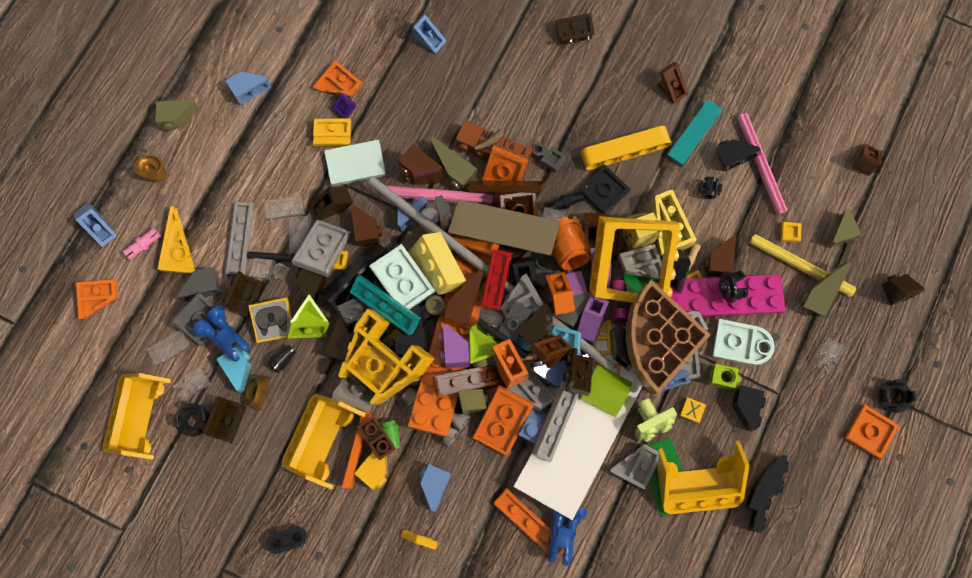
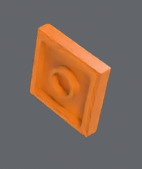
(504, 166)
(871, 431)

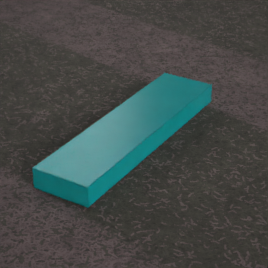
(694, 133)
(385, 305)

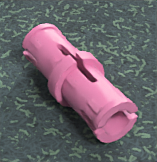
(141, 243)

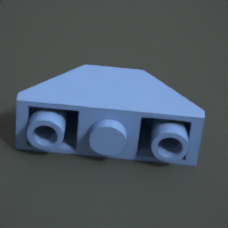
(553, 375)

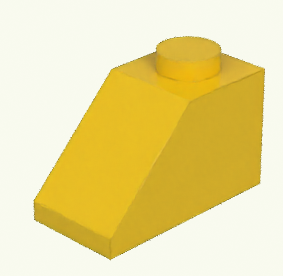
(373, 471)

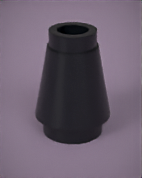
(281, 359)

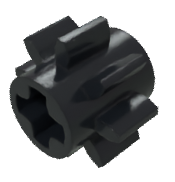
(710, 187)

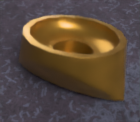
(150, 168)
(256, 391)

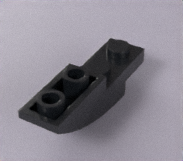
(766, 484)

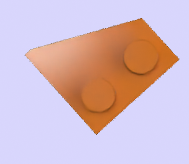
(338, 81)
(95, 296)

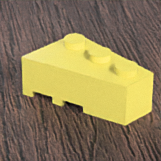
(667, 208)
(640, 237)
(437, 263)

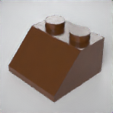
(419, 168)

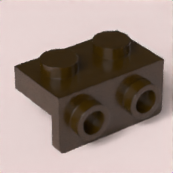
(575, 27)
(242, 293)
(578, 373)
(224, 419)

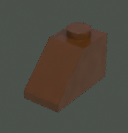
(365, 228)
(721, 258)

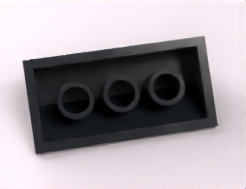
(338, 290)

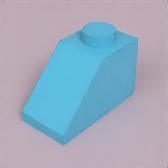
(237, 371)

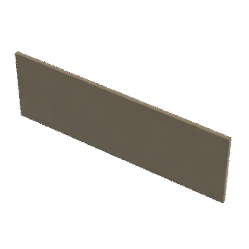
(504, 227)

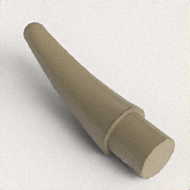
(491, 140)

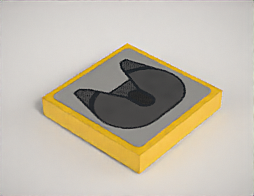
(271, 319)

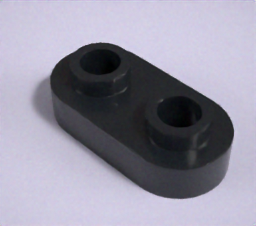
(287, 540)

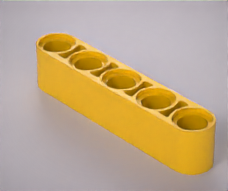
(625, 147)

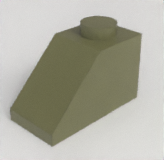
(175, 113)
(473, 401)

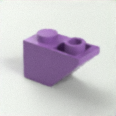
(593, 318)
(455, 349)

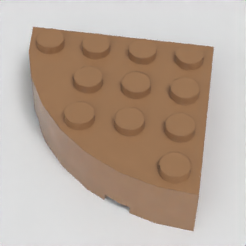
(660, 337)

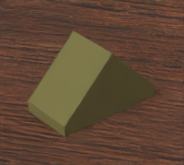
(845, 230)

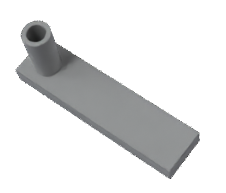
(555, 422)

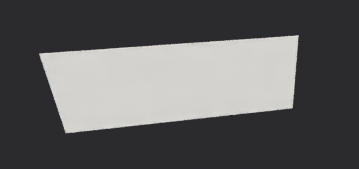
(579, 452)

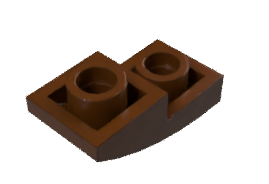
(376, 437)

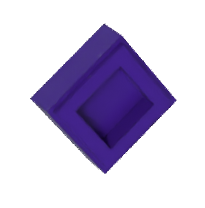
(344, 106)

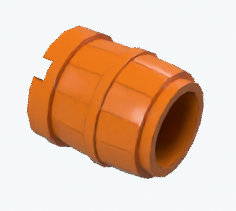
(571, 245)

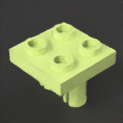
(653, 421)

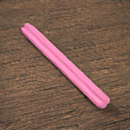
(762, 165)
(448, 195)

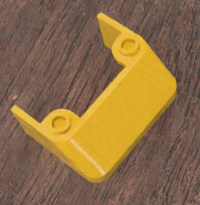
(131, 415)
(315, 437)
(704, 488)

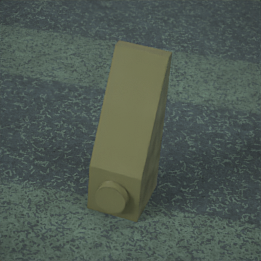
(457, 169)
(822, 294)

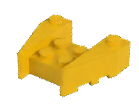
(377, 364)

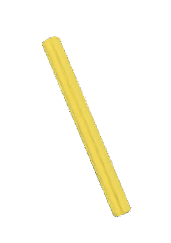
(797, 262)

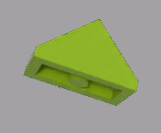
(308, 321)
(481, 344)

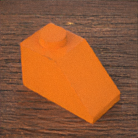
(560, 293)
(509, 364)

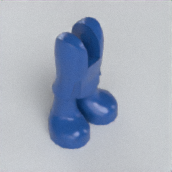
(225, 338)
(563, 536)

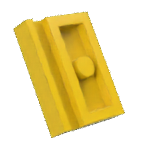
(332, 132)

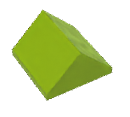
(607, 391)

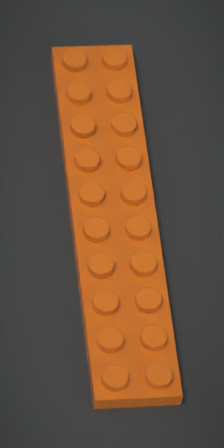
(436, 413)

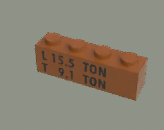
(473, 135)

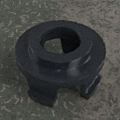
(728, 286)
(907, 396)
(182, 420)

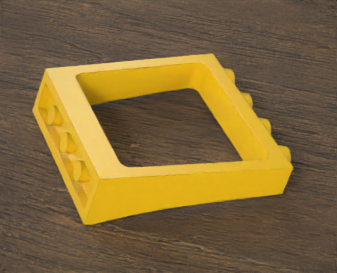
(603, 252)

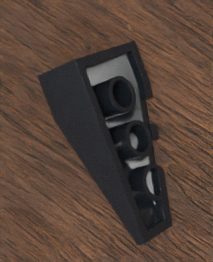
(400, 342)

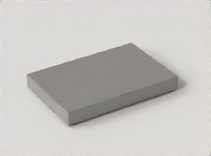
(321, 248)

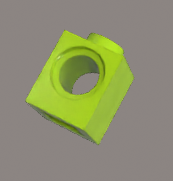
(715, 377)

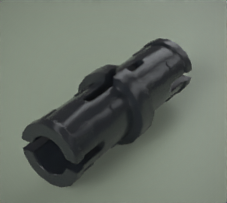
(565, 201)

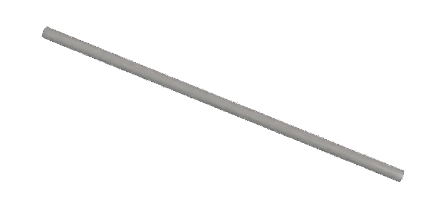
(472, 259)

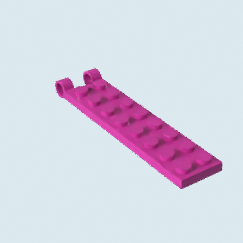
(704, 296)

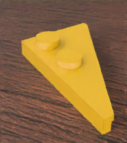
(175, 251)

